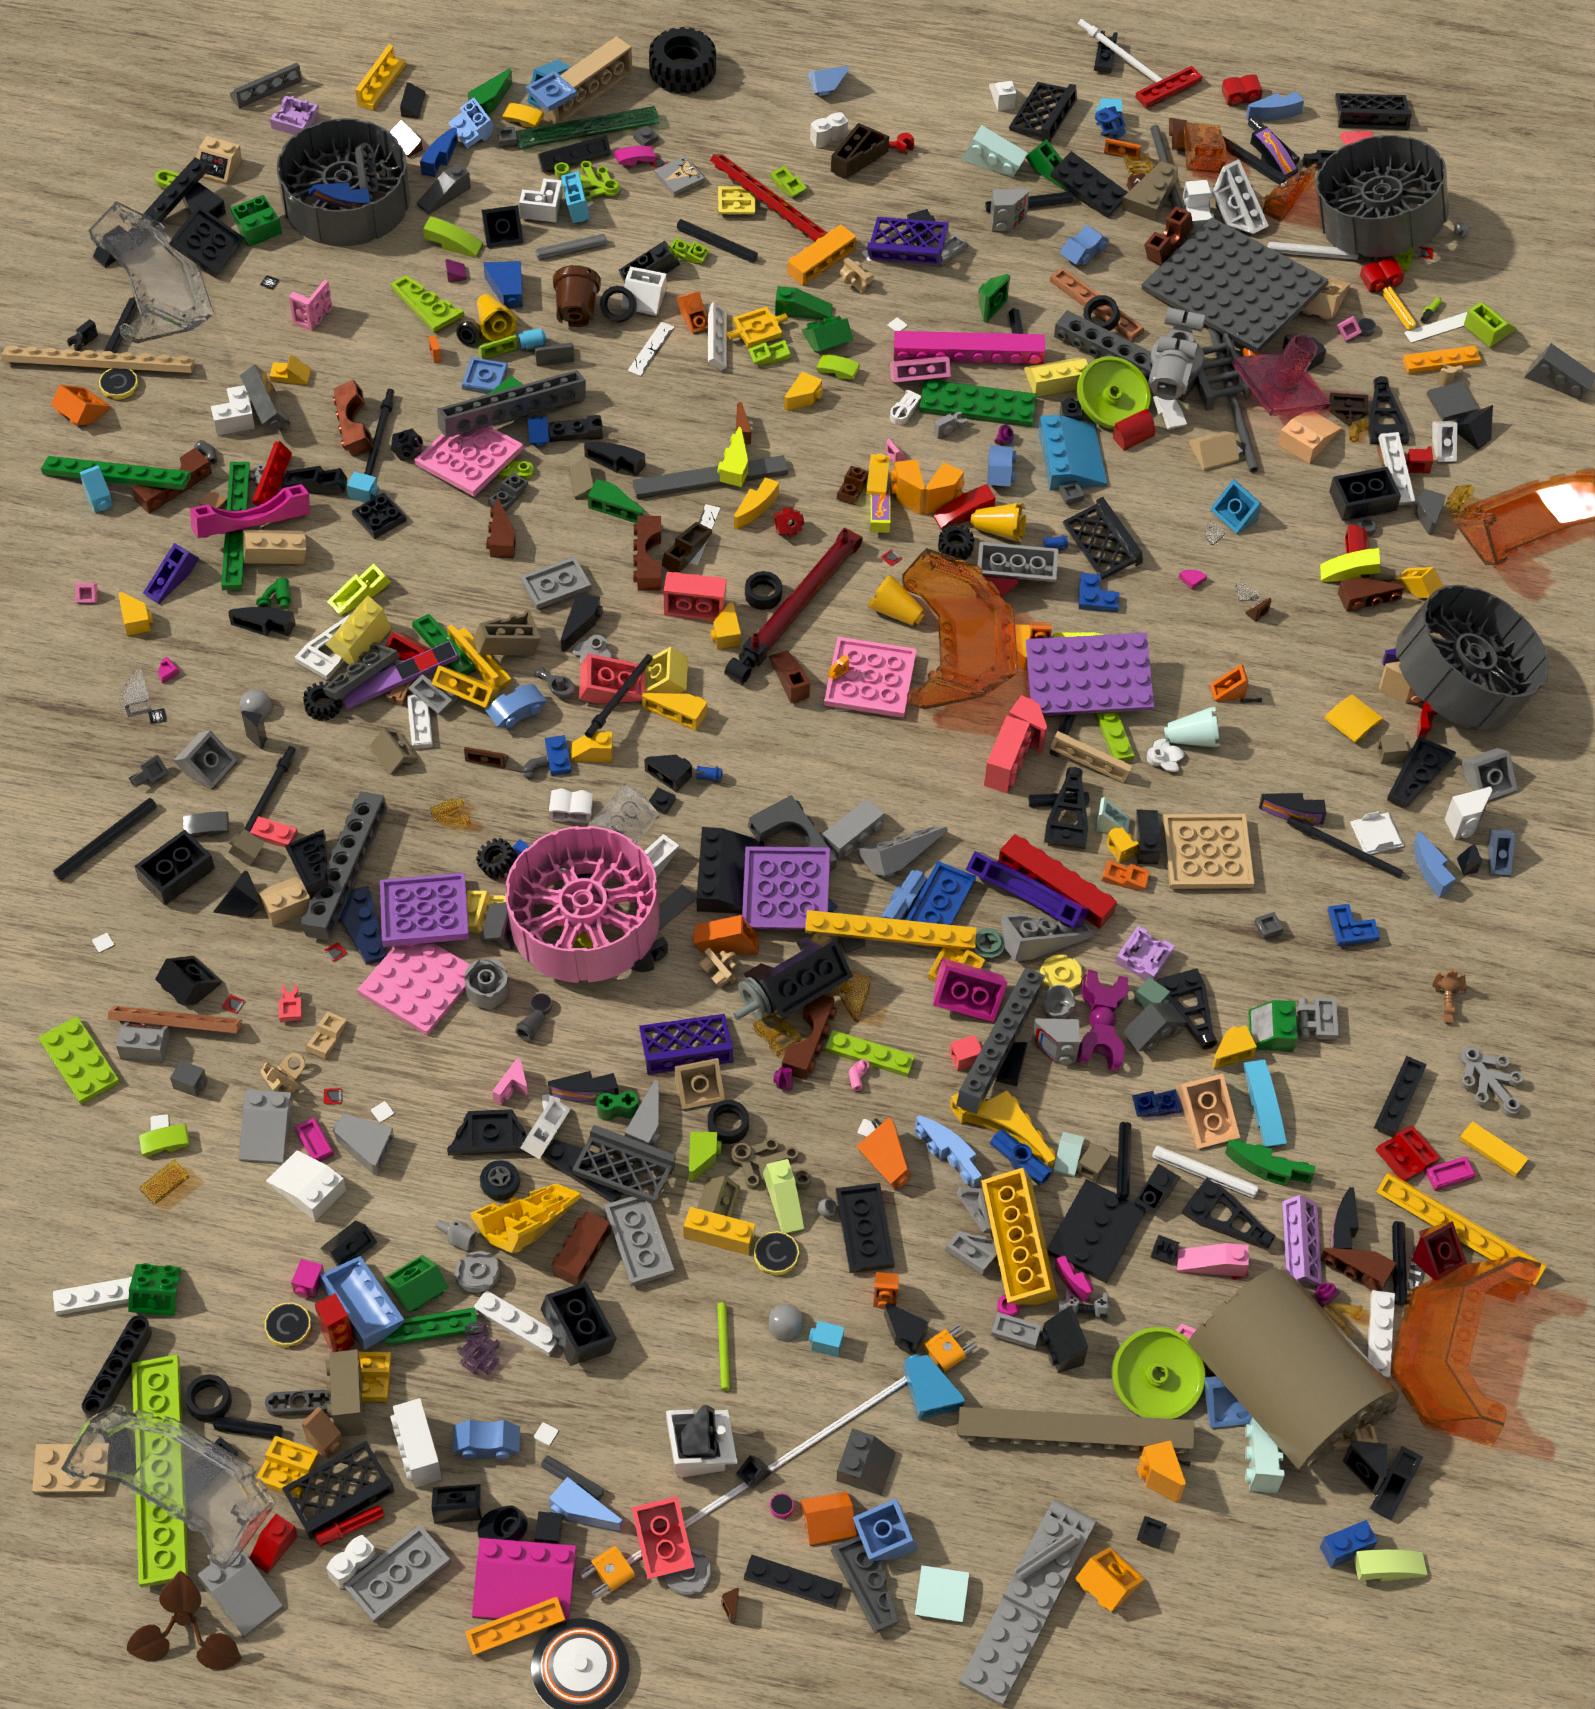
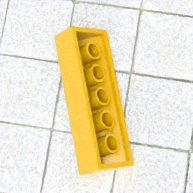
(1019, 1238)

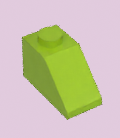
(702, 1153)

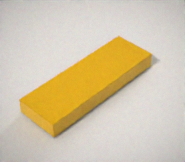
(1493, 1149)

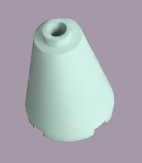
(1195, 729)

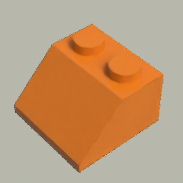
(79, 404)

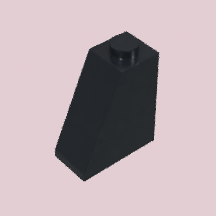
(206, 199)

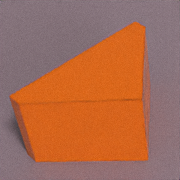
(1231, 685)

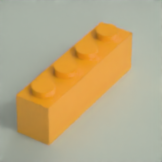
(821, 254)

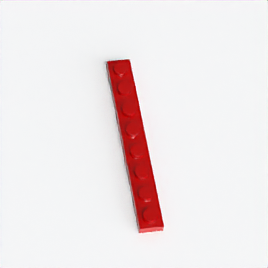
(764, 194)

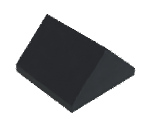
(502, 226)
(1368, 1463)
(456, 1503)

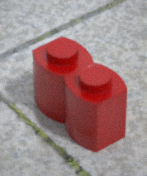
(1242, 89)
(1382, 274)

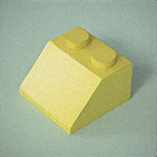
(667, 672)

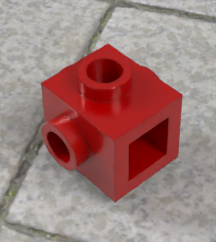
(782, 518)

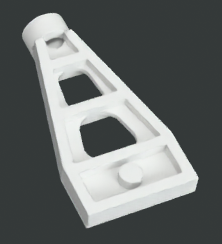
(315, 660)

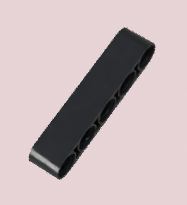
(117, 1358)

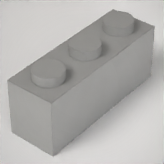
(854, 828)

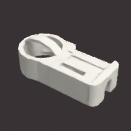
(907, 406)

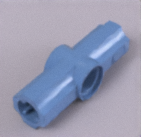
(905, 896)

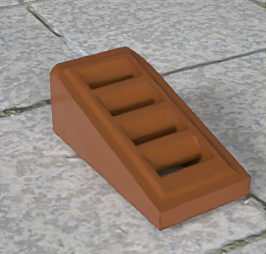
(742, 421)

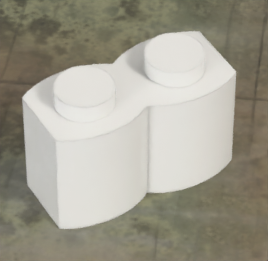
(828, 130)
(571, 806)
(353, 1560)

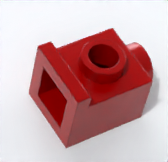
(1419, 460)

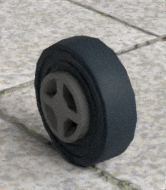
(506, 1175)

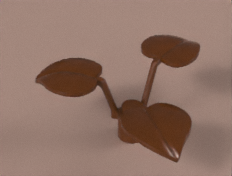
(183, 1599)

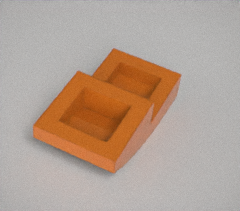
(1128, 877)

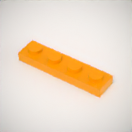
(1435, 359)
(515, 1626)

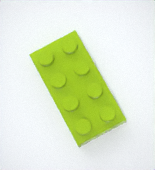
(78, 1060)

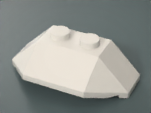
(1238, 200)

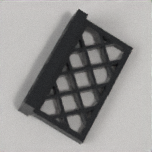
(1056, 114)
(1368, 117)
(1118, 533)
(352, 1503)

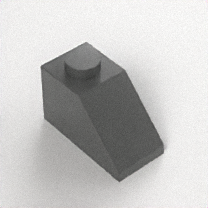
(1429, 508)

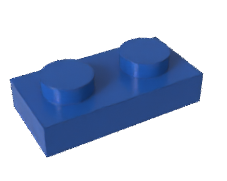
(558, 755)

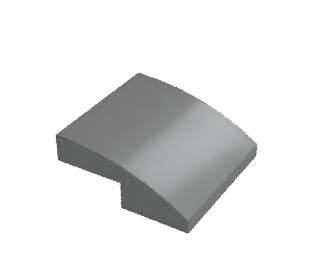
(431, 695)

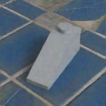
(645, 1123)

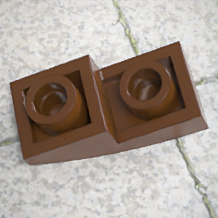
(1176, 130)
(853, 484)

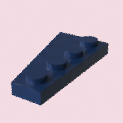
(362, 925)

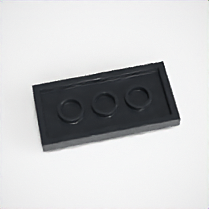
(1089, 184)
(864, 1227)

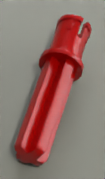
(349, 1525)

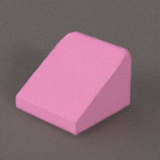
(894, 452)

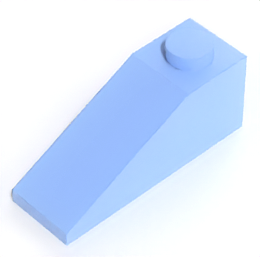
(582, 1508)

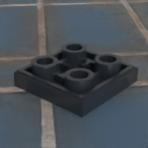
(379, 515)

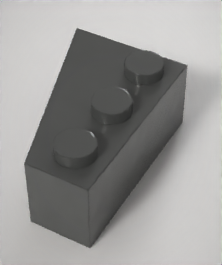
(1561, 373)

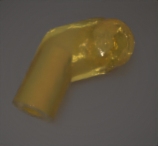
(1358, 427)

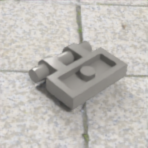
(1325, 1018)

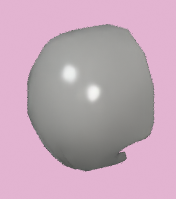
(257, 702)
(1059, 1002)
(785, 1322)

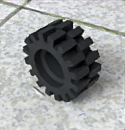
(956, 534)
(320, 710)
(490, 851)

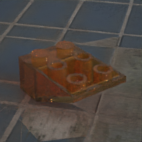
(1204, 148)

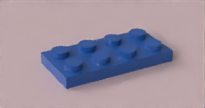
(942, 895)

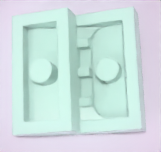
(942, 1593)

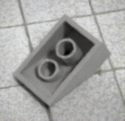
(265, 1126)
(241, 1594)

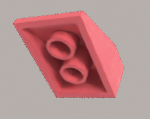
(604, 676)
(662, 1537)

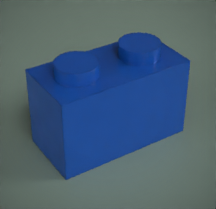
(1345, 1543)

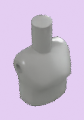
(459, 1234)

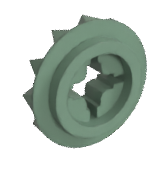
(994, 938)

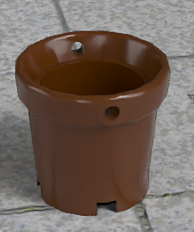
(576, 294)

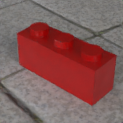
(334, 1323)

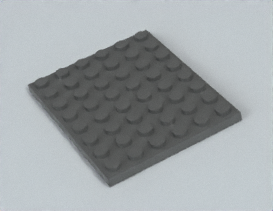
(1235, 284)

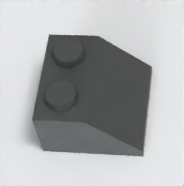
(865, 1462)

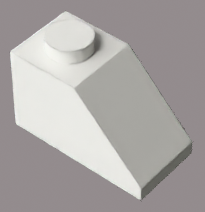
(1003, 95)
(1445, 440)

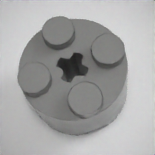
(486, 983)

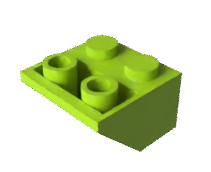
(1488, 324)

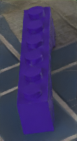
(1028, 889)

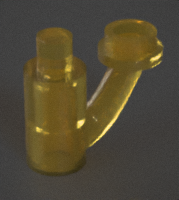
(443, 810)
(1334, 1309)

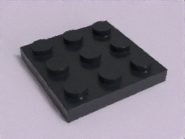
(206, 241)

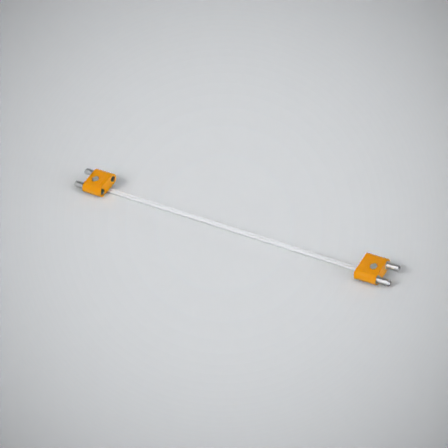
(616, 1570)

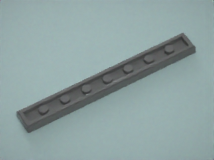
(705, 477)

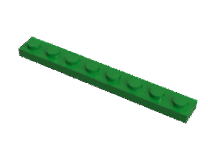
(118, 472)
(233, 545)

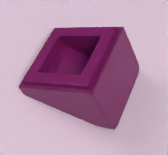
(455, 270)

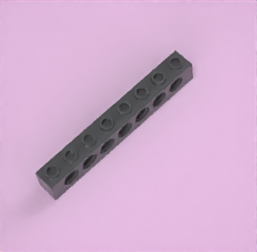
(1102, 343)
(511, 403)
(344, 865)
(1000, 1040)

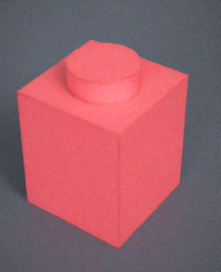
(965, 1052)

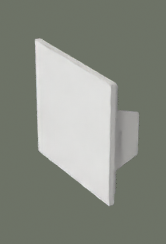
(1376, 833)

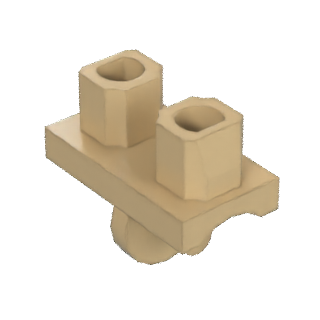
(853, 274)
(723, 976)

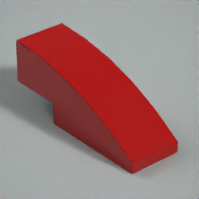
(962, 507)

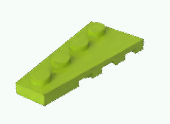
(426, 304)

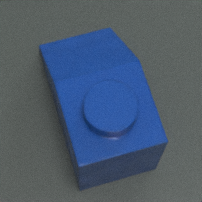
(538, 430)

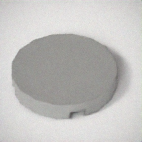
(477, 1271)
(693, 1580)

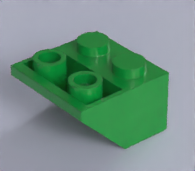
(256, 220)
(828, 333)

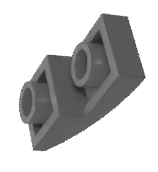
(509, 492)
(207, 823)

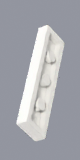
(717, 336)
(1395, 461)
(91, 1296)
(516, 1322)
(1381, 1330)

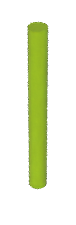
(723, 1346)

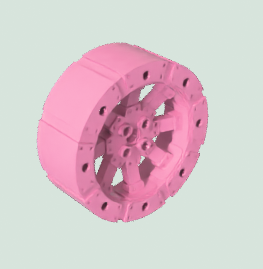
(583, 902)

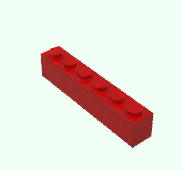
(1037, 865)

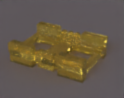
(1146, 163)
(770, 1035)

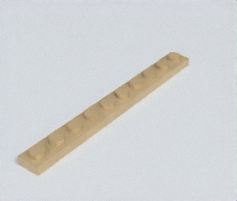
(98, 359)

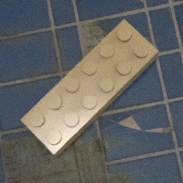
(594, 77)

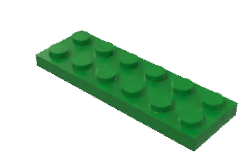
(978, 402)

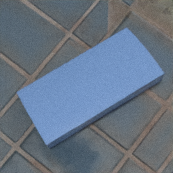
(364, 1300)
(1222, 1406)

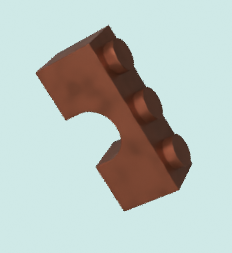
(1178, 226)

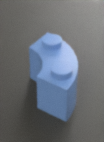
(1084, 245)
(1000, 465)
(516, 706)
(486, 1439)

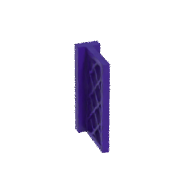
(905, 252)
(668, 1059)

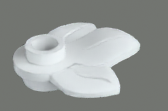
(1165, 755)

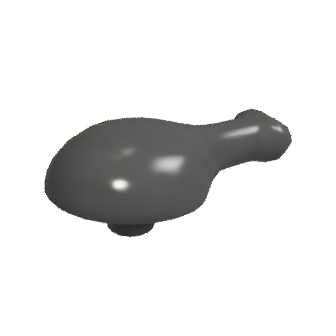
(558, 685)

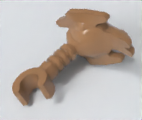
(1448, 982)

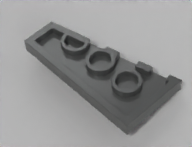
(365, 668)

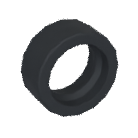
(604, 300)
(1098, 301)
(761, 602)
(729, 1106)
(208, 1381)

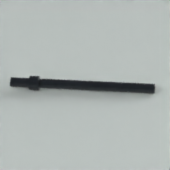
(386, 407)
(600, 719)
(282, 766)
(1307, 828)

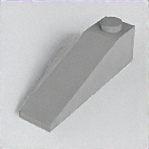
(894, 855)
(1033, 938)

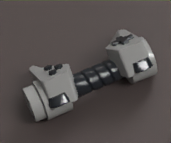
(1100, 1308)

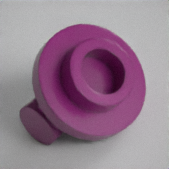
(1004, 435)
(783, 1078)
(1326, 1293)

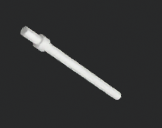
(1094, 33)

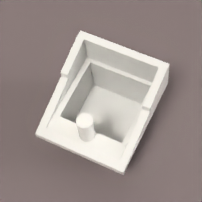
(725, 1447)

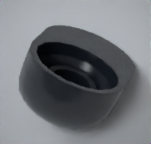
(503, 1524)

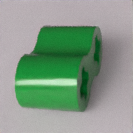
(617, 1105)

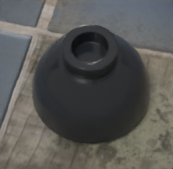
(469, 333)

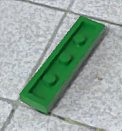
(435, 635)
(432, 1327)

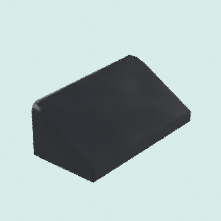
(412, 101)
(254, 728)
(1013, 1064)

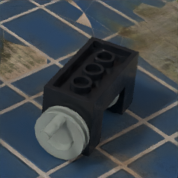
(795, 981)

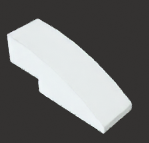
(661, 853)
(545, 1128)

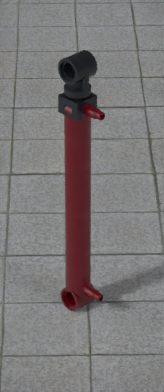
(757, 646)

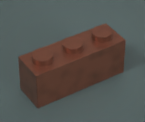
(581, 1248)

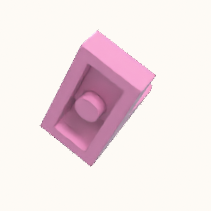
(512, 1080)

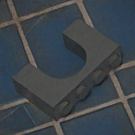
(788, 816)

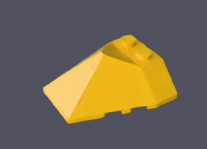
(526, 1219)

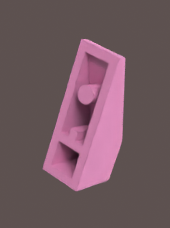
(1214, 1260)

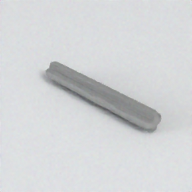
(571, 246)

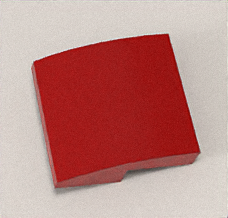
(1407, 1154)

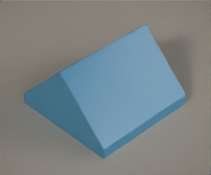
(1237, 507)

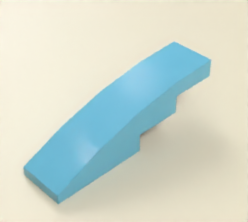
(1265, 1103)

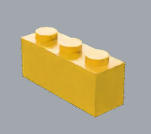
(719, 1230)

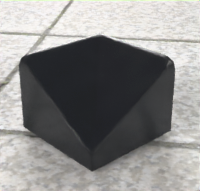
(1469, 860)

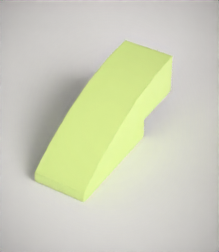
(1389, 1565)

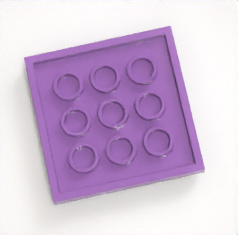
(784, 885)
(423, 909)

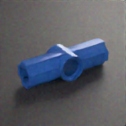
(1011, 1148)

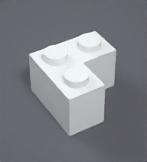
(1196, 200)
(542, 204)
(234, 415)

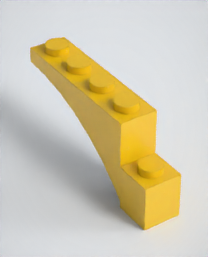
(1005, 1113)

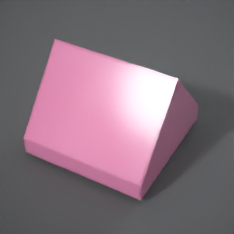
(1349, 328)
(86, 592)

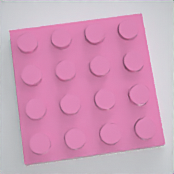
(469, 458)
(875, 680)
(416, 984)

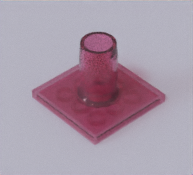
(1282, 378)

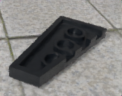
(1419, 769)
(310, 860)
(564, 1156)

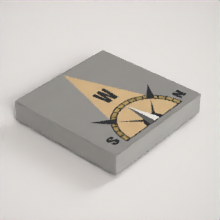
(679, 176)

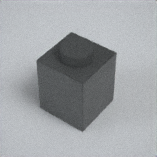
(188, 1078)

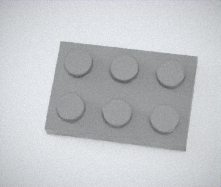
(555, 582)

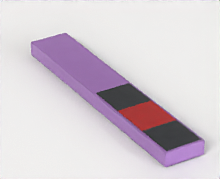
(401, 674)

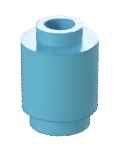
(532, 338)

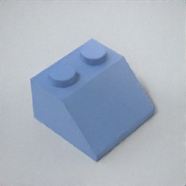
(885, 1532)

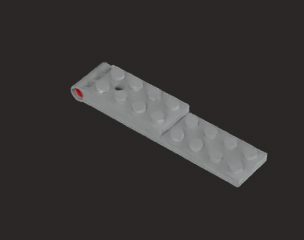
(1025, 1607)

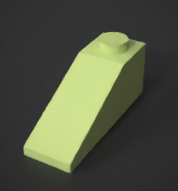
(784, 1195)

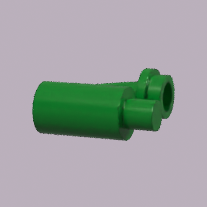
(282, 591)

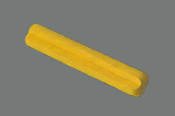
(1399, 308)

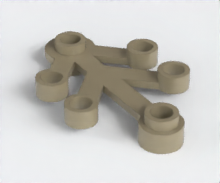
(751, 1157)

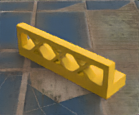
(379, 79)
(485, 665)

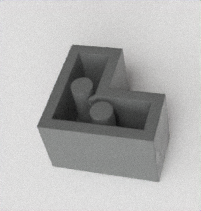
(1152, 1024)

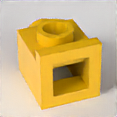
(1121, 844)

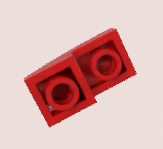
(1425, 720)

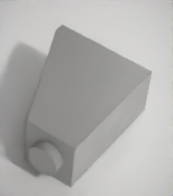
(364, 1140)

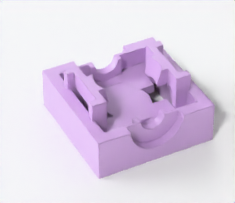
(292, 121)
(1149, 949)

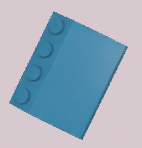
(1070, 452)

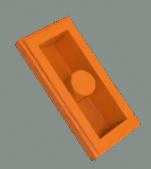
(1120, 148)

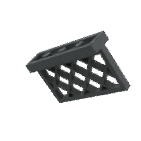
(631, 1151)

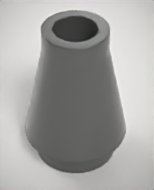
(529, 1026)

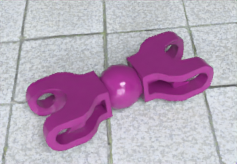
(1102, 1020)

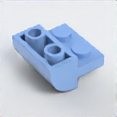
(472, 124)

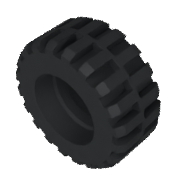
(682, 75)

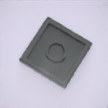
(1452, 401)

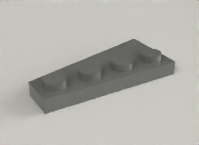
(867, 1583)

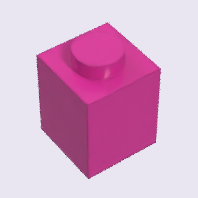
(307, 1279)

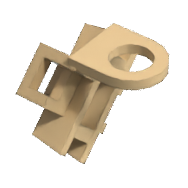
(283, 1077)

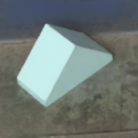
(1111, 817)
(1068, 1154)

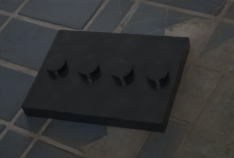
(1096, 1230)

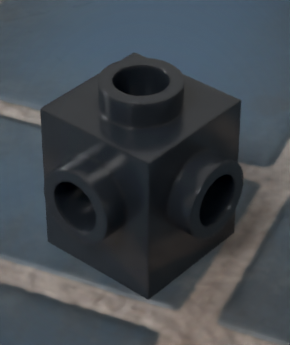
(406, 444)

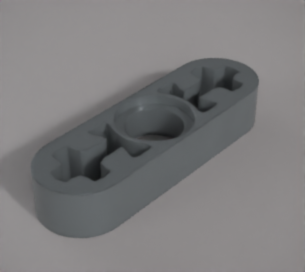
(365, 156)
(282, 1410)

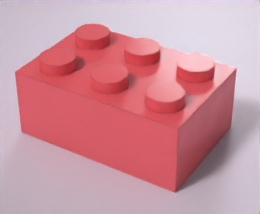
(694, 596)
(1007, 754)

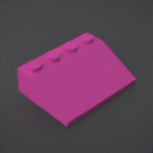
(521, 1575)

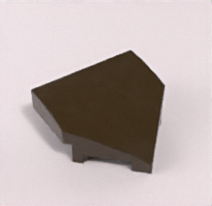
(1348, 406)

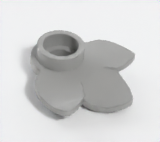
(585, 647)

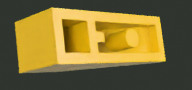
(465, 686)
(680, 708)

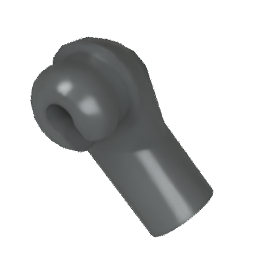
(203, 446)
(533, 764)

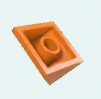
(828, 1518)

